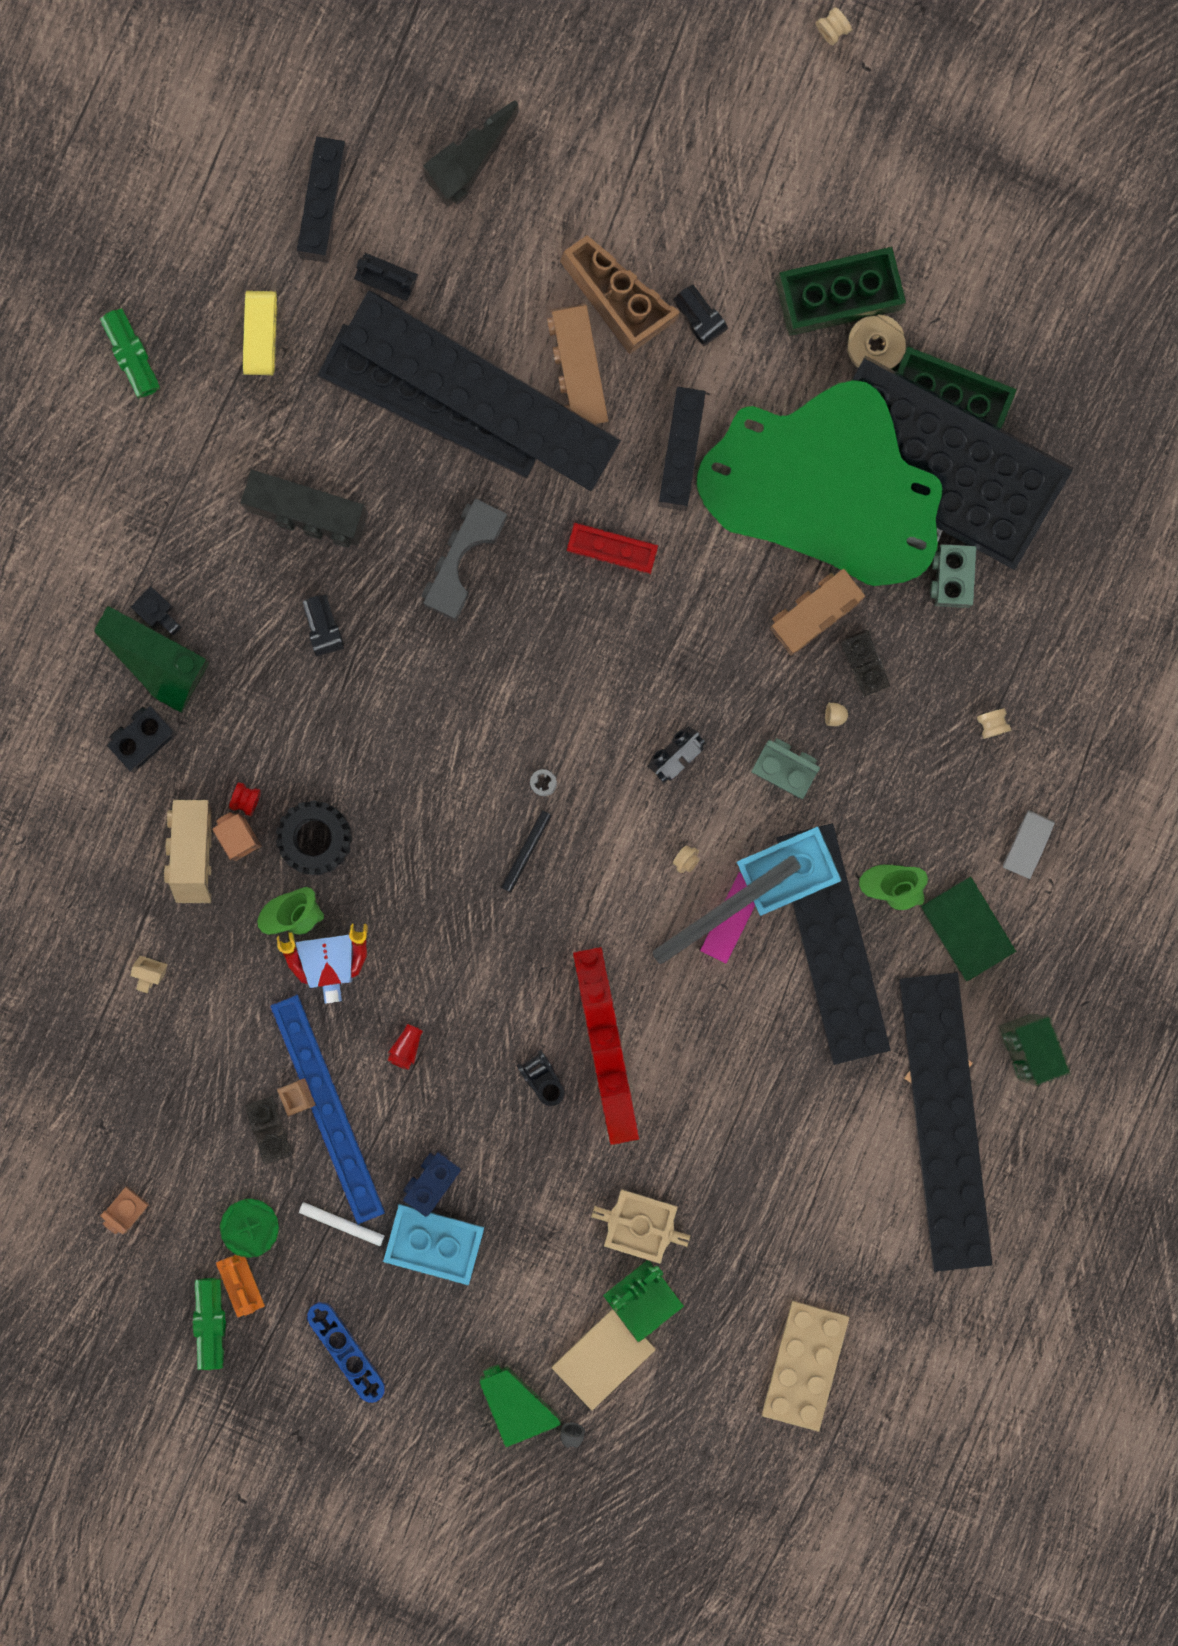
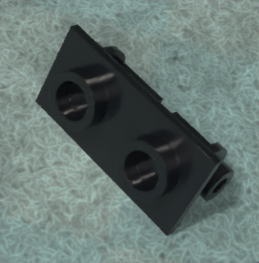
(385, 276)
(684, 744)

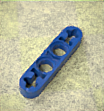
(342, 1354)

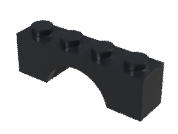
(320, 200)
(682, 448)

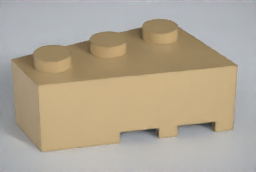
(189, 851)

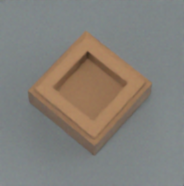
(296, 1097)

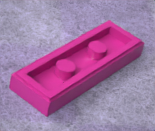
(724, 937)

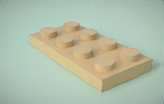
(805, 1366)

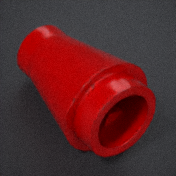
(405, 1048)

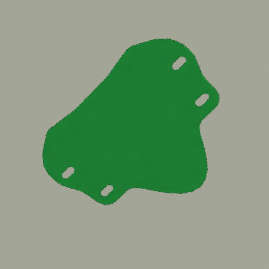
(826, 485)

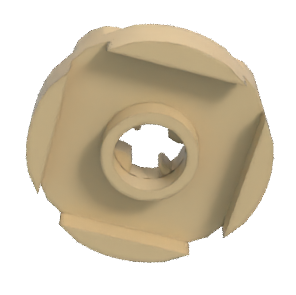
(872, 328)

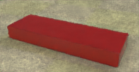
(612, 548)

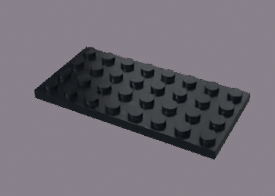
(990, 480)

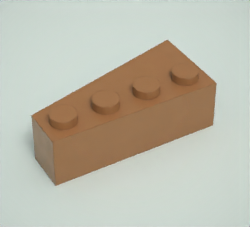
(578, 362)

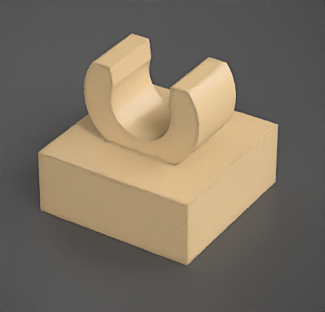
(148, 972)

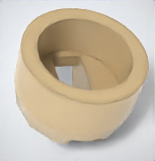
(835, 714)

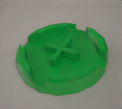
(249, 1228)

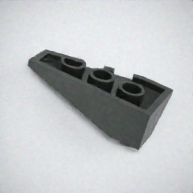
(458, 167)

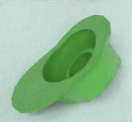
(895, 884)
(290, 912)

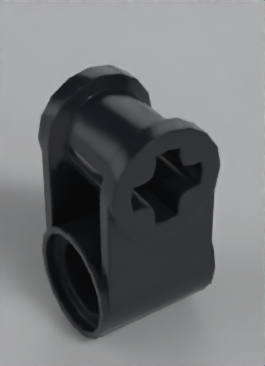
(541, 1077)

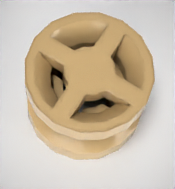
(833, 26)
(994, 723)

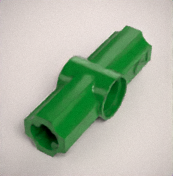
(130, 353)
(209, 1324)

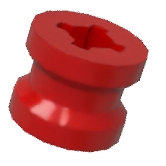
(245, 799)

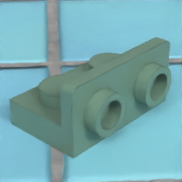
(786, 768)

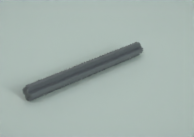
(726, 909)

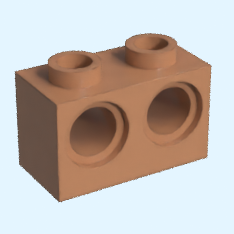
(236, 836)

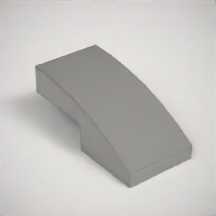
(1028, 844)

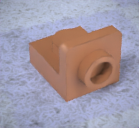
(124, 1211)

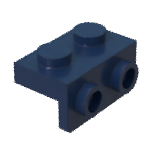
(432, 1184)

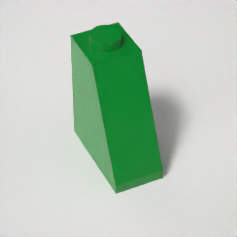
(516, 1406)

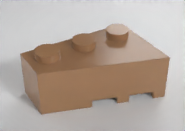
(816, 611)

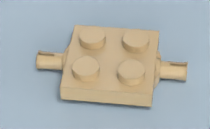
(640, 1226)

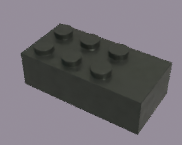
(305, 508)

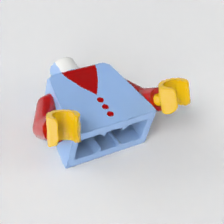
(326, 960)

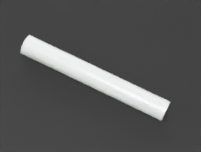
(341, 1224)

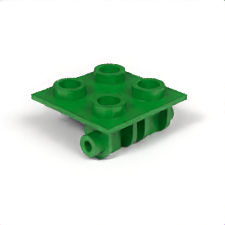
(643, 1300)

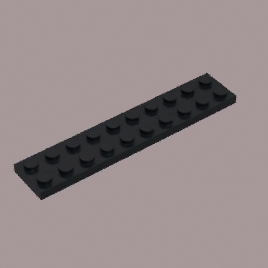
(480, 390)
(945, 1122)

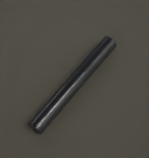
(526, 851)

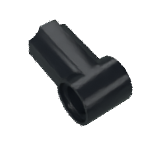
(704, 321)
(324, 632)

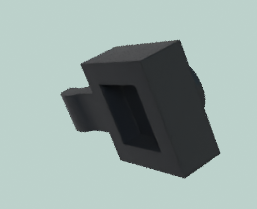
(154, 610)

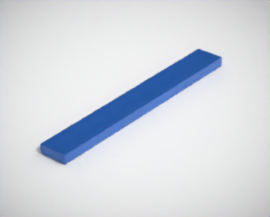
(328, 1109)

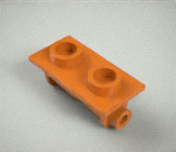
(240, 1285)

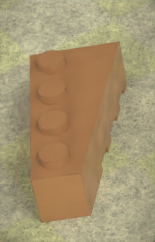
(622, 301)

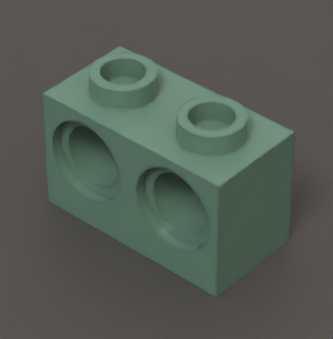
(961, 577)

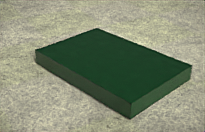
(968, 929)

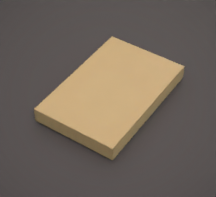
(602, 1360)

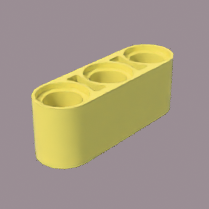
(259, 332)

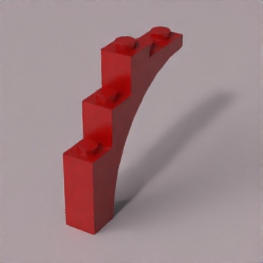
(606, 1046)

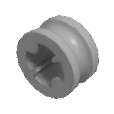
(552, 785)

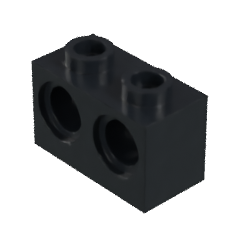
(146, 745)

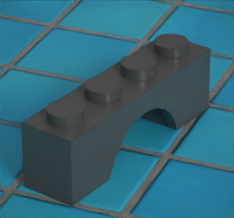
(480, 526)

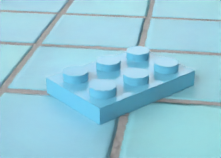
(815, 873)
(433, 1244)

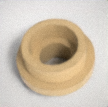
(686, 859)

